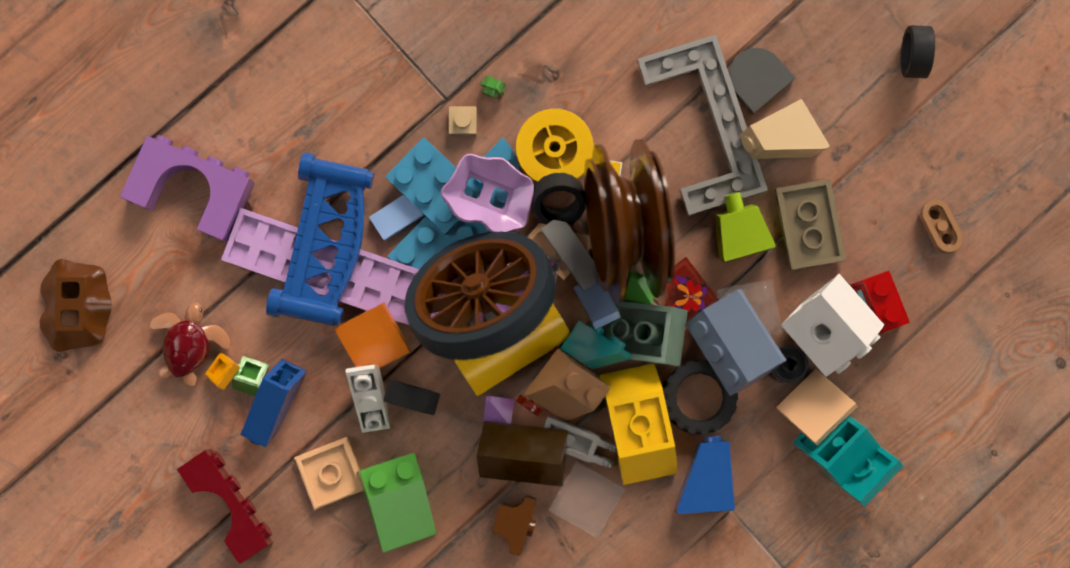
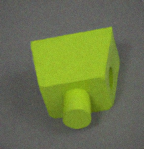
(741, 229)

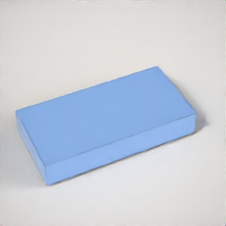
(395, 217)
(597, 304)

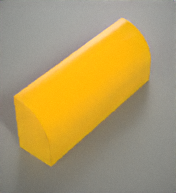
(493, 369)

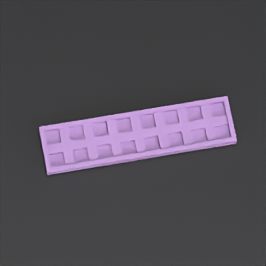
(267, 249)

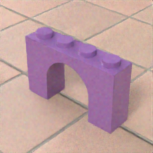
(161, 160)

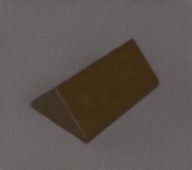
(522, 453)

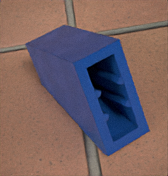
(272, 402)
(708, 479)

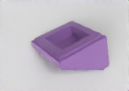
(498, 409)

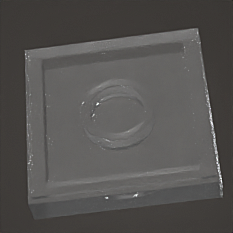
(586, 499)

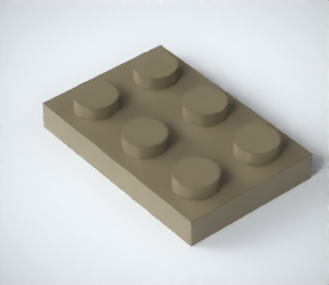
(810, 224)

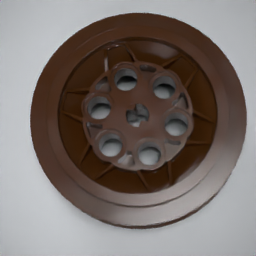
(629, 220)

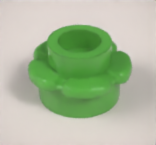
(492, 87)

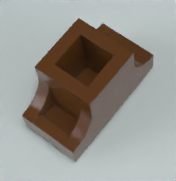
(515, 523)

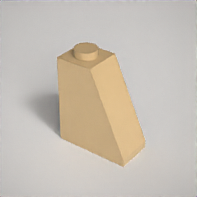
(785, 135)

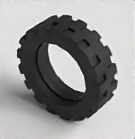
(675, 415)

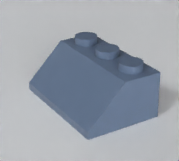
(735, 342)

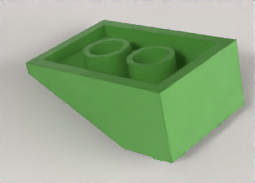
(397, 502)

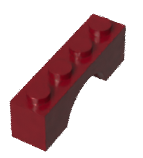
(246, 533)

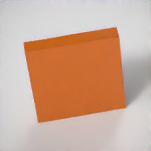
(373, 337)

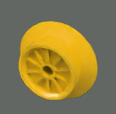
(557, 129)

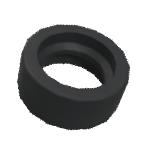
(917, 51)
(559, 182)
(411, 397)

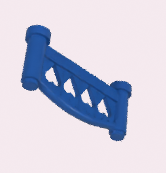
(298, 297)

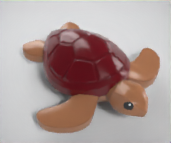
(187, 342)

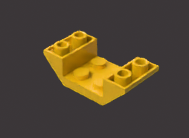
(640, 424)

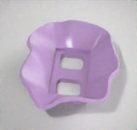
(493, 174)

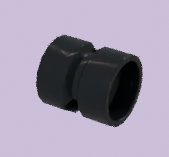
(792, 369)

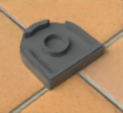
(758, 77)

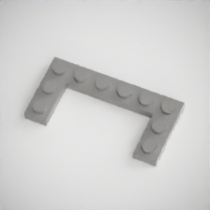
(707, 59)

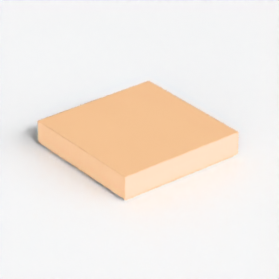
(816, 407)
(329, 473)

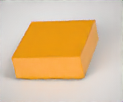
(222, 370)

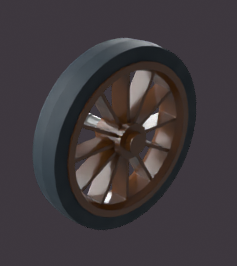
(480, 295)

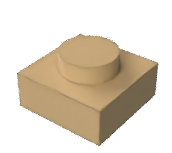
(462, 121)

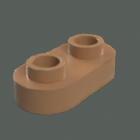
(943, 225)

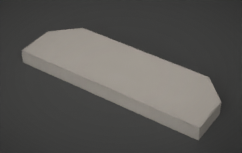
(571, 252)

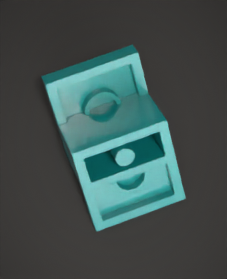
(852, 460)

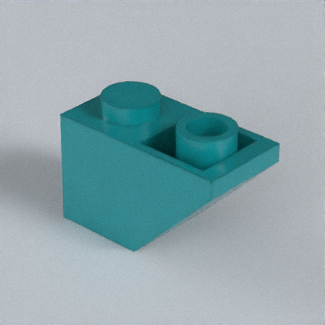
(592, 348)

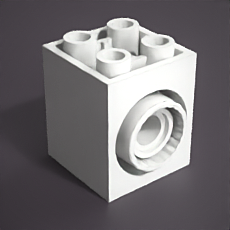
(833, 326)

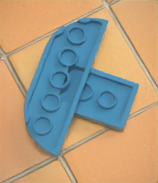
(420, 180)

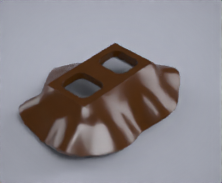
(92, 304)

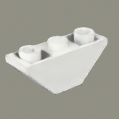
(368, 397)

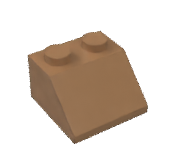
(567, 387)

